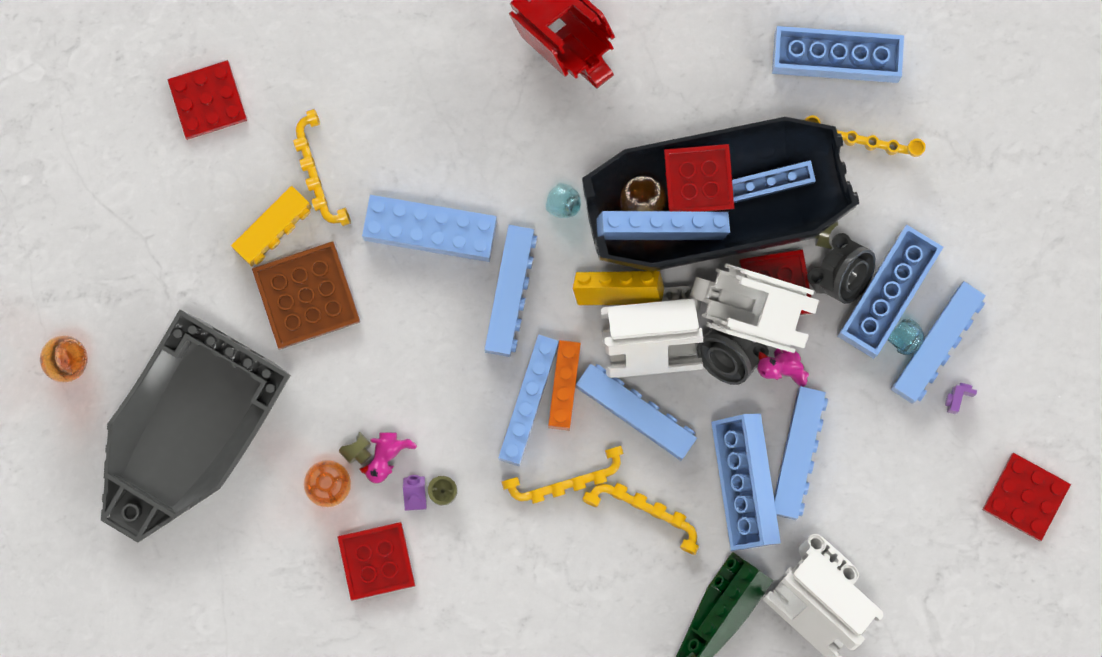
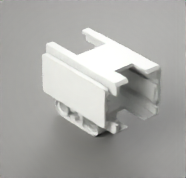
(755, 306)
(653, 335)
(822, 600)

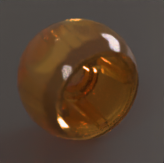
(642, 195)
(71, 354)
(321, 467)

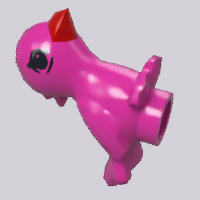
(783, 364)
(386, 449)

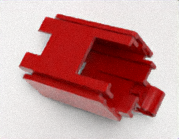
(575, 46)

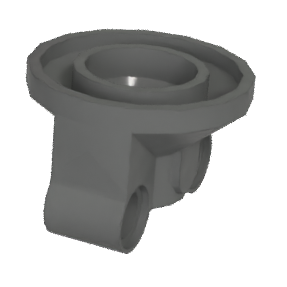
(844, 270)
(729, 356)

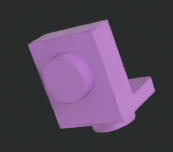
(954, 399)
(414, 493)

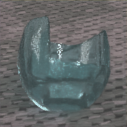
(563, 201)
(907, 337)

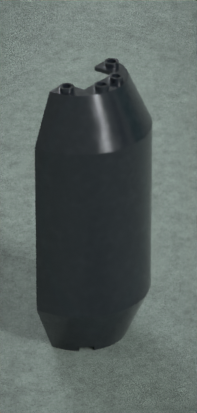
(753, 223)

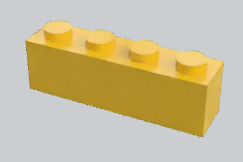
(271, 226)
(618, 287)

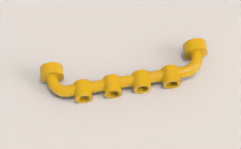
(915, 147)
(308, 164)
(577, 483)
(657, 511)

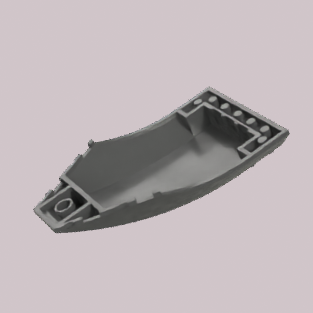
(184, 425)

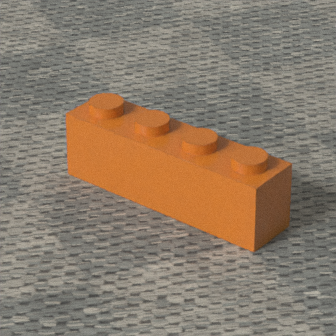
(564, 385)

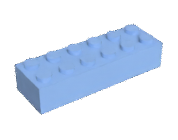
(838, 54)
(429, 228)
(890, 291)
(745, 482)

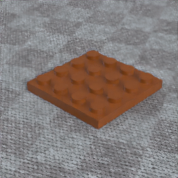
(306, 295)

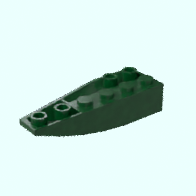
(724, 607)

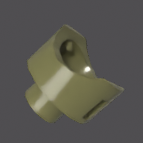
(822, 239)
(357, 450)
(442, 490)

